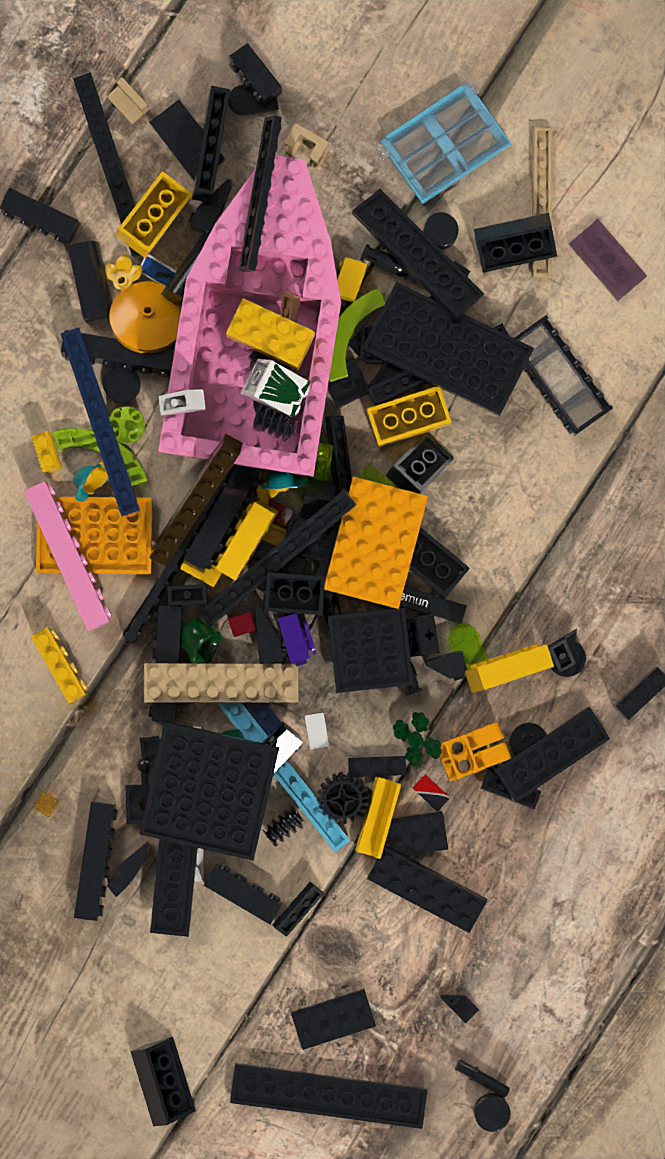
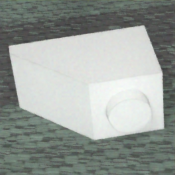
(182, 402)

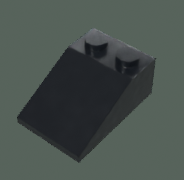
(419, 465)

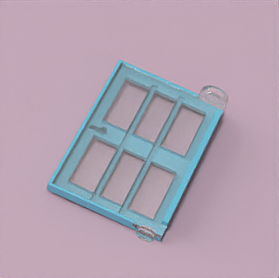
(444, 142)

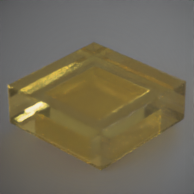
(46, 804)

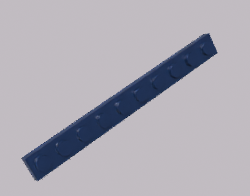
(100, 421)

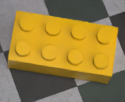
(153, 214)
(270, 334)
(408, 416)
(246, 540)
(508, 667)

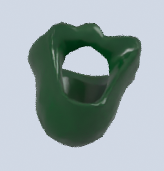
(200, 641)

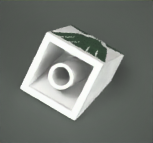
(276, 387)

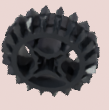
(351, 797)

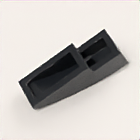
(129, 869)

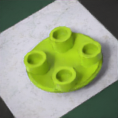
(127, 424)

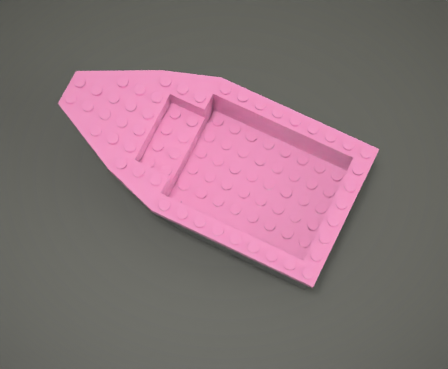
(292, 258)

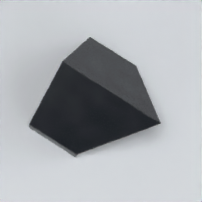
(563, 651)

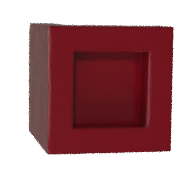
(242, 624)

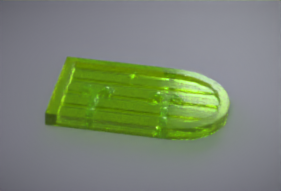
(466, 638)

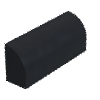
(90, 280)
(175, 288)

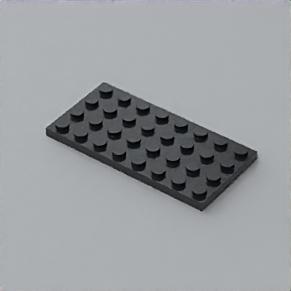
(447, 352)

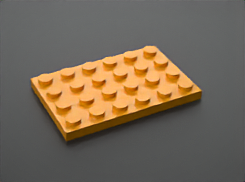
(105, 537)
(376, 543)

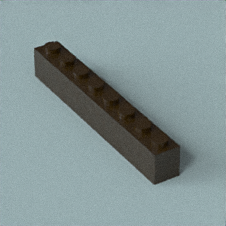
(196, 499)

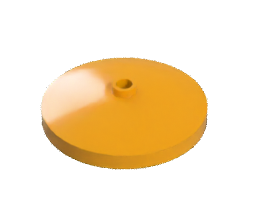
(145, 318)

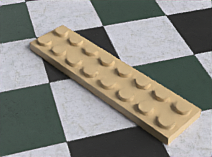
(220, 683)

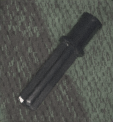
(482, 1078)

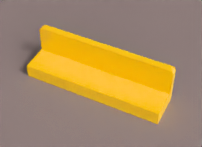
(378, 817)

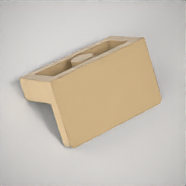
(128, 101)

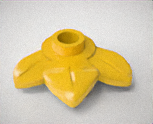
(123, 270)

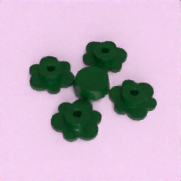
(415, 739)

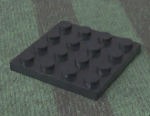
(370, 650)

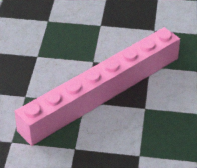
(67, 555)

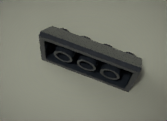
(515, 242)
(163, 1081)

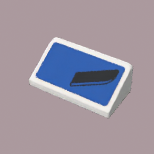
(157, 270)

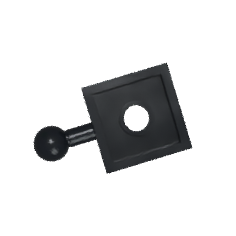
(136, 793)

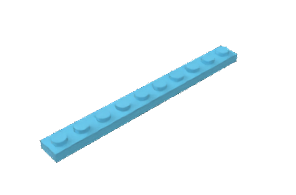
(289, 779)

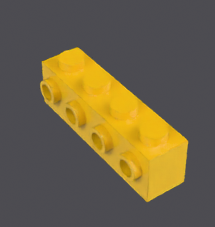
(59, 665)

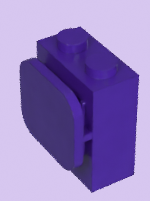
(297, 639)

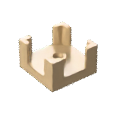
(308, 140)

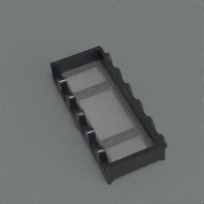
(562, 378)

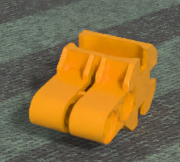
(477, 760)

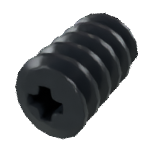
(274, 423)
(284, 826)

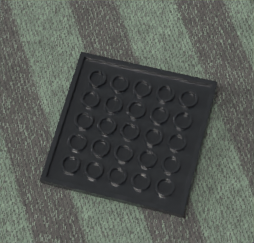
(209, 790)

